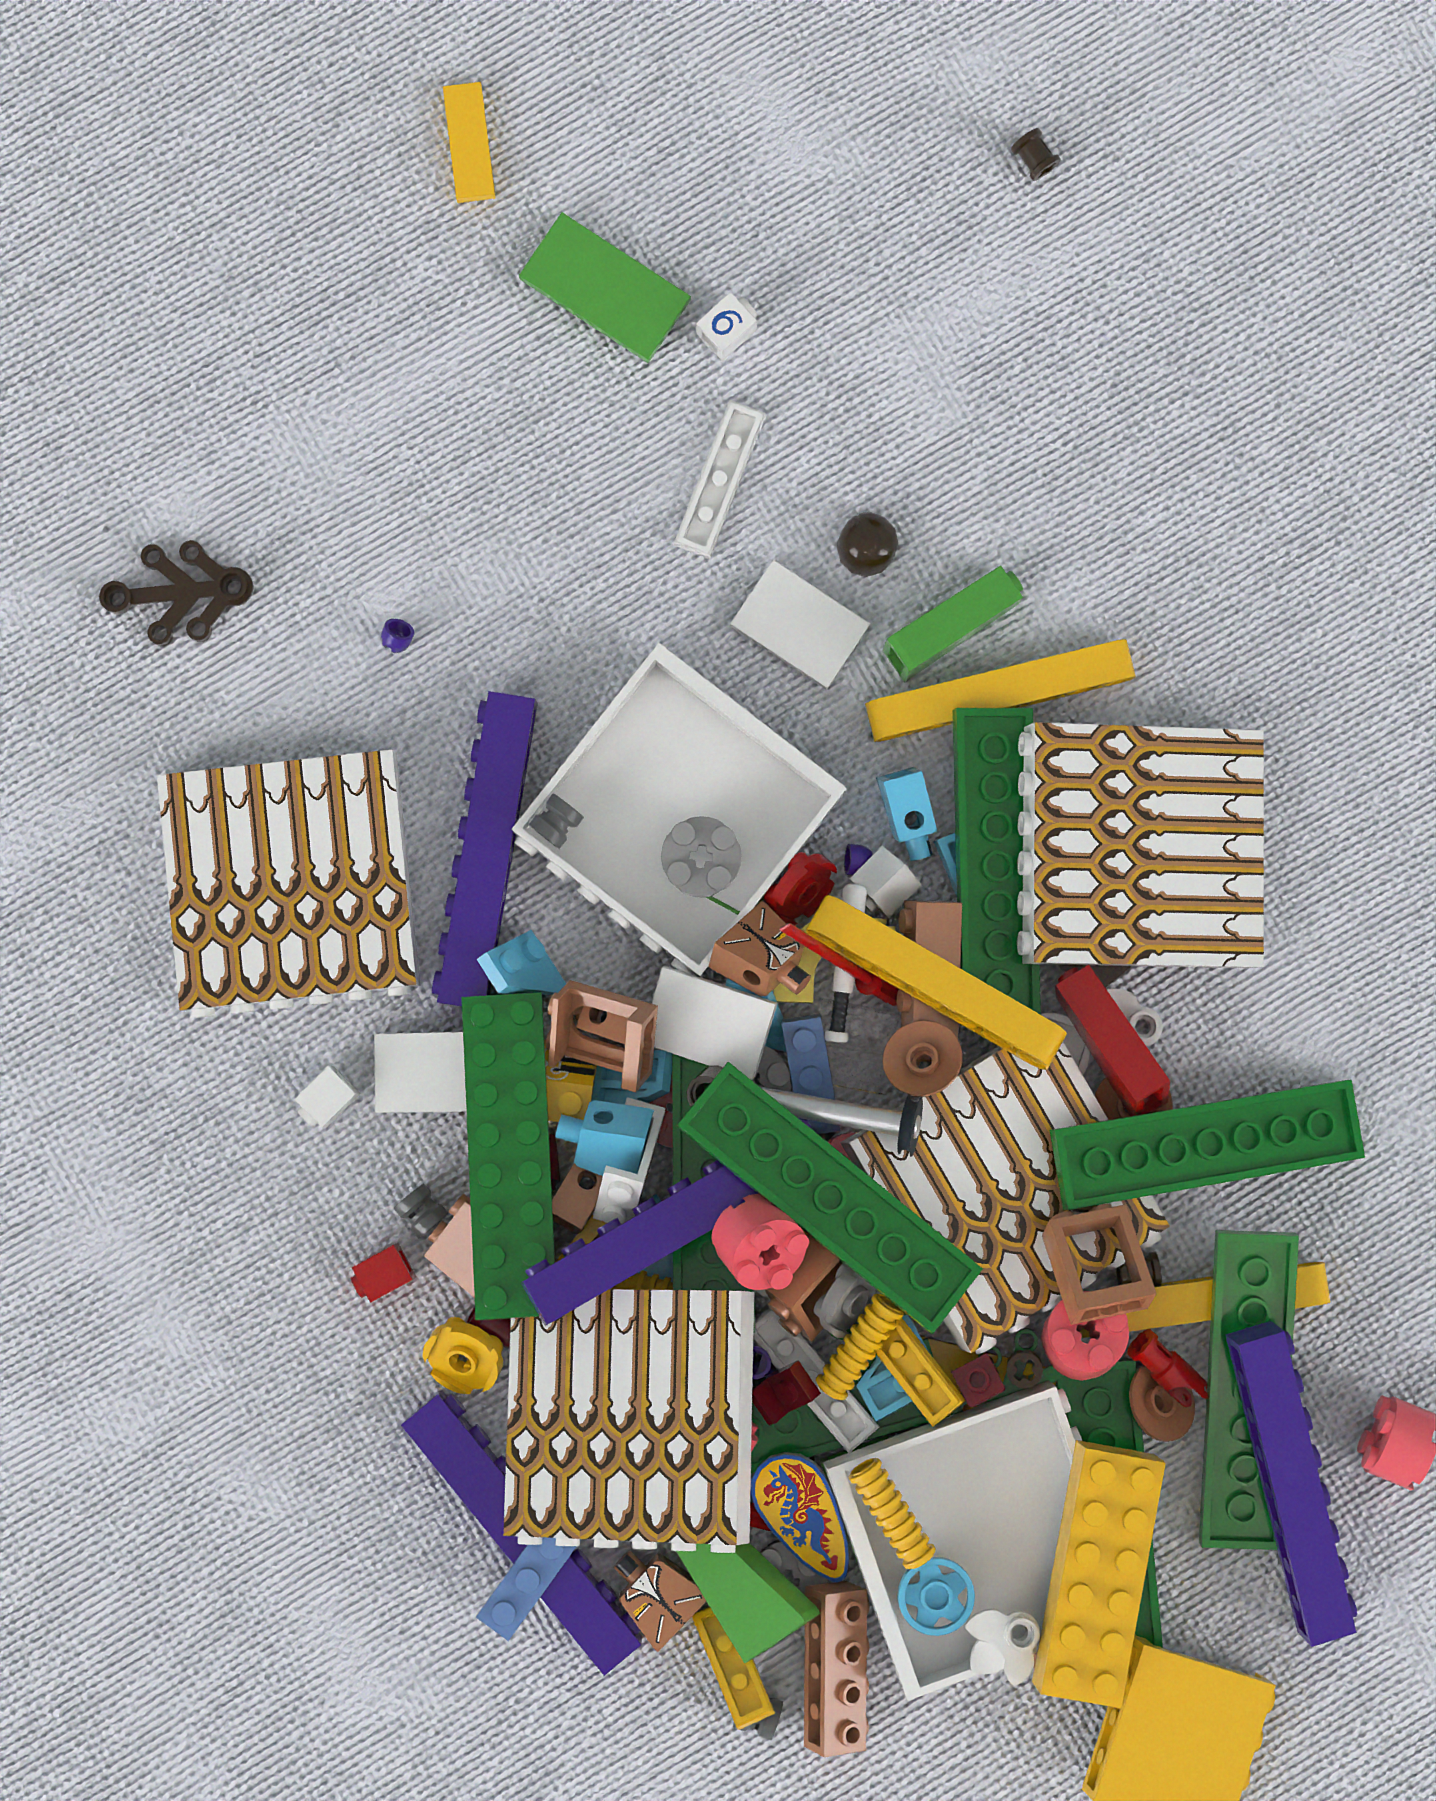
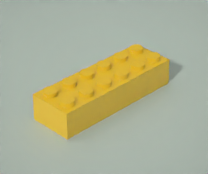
(1098, 1574)

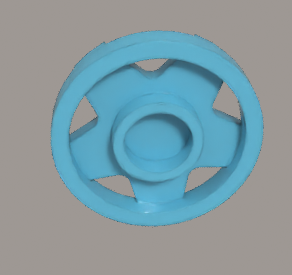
(936, 1596)

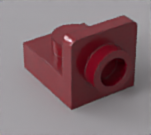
(978, 1380)
(784, 1392)

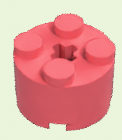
(759, 1243)
(1080, 1359)
(1399, 1442)

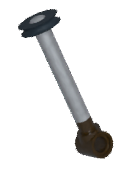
(901, 1124)

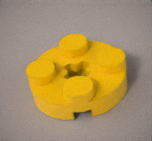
(462, 1338)

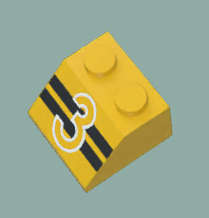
(569, 1087)

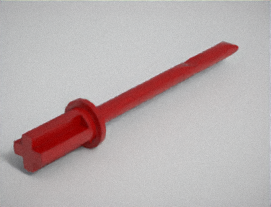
(865, 981)

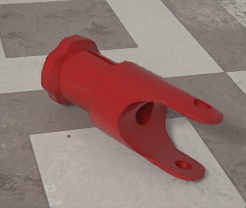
(1167, 1368)

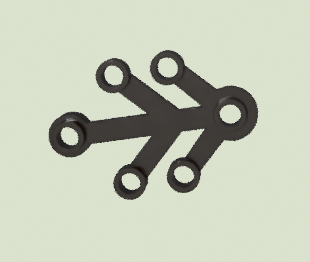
(184, 592)

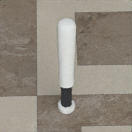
(843, 982)

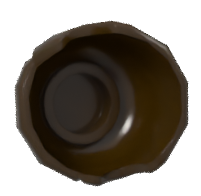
(867, 544)

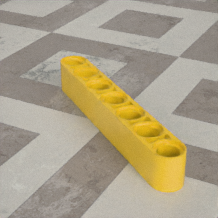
(1001, 688)
(936, 982)
(1192, 1298)

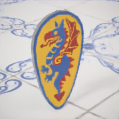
(802, 1512)

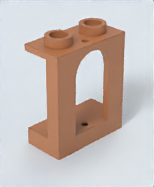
(565, 1039)

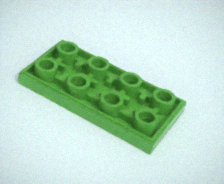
(605, 287)

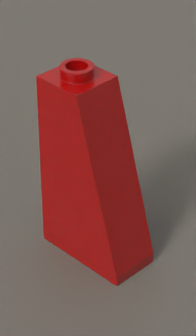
(1113, 1042)

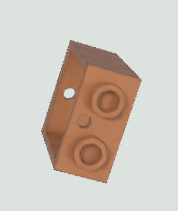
(809, 1282)
(1103, 1302)

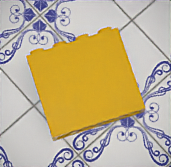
(1180, 1731)

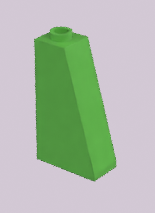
(952, 622)
(748, 1597)

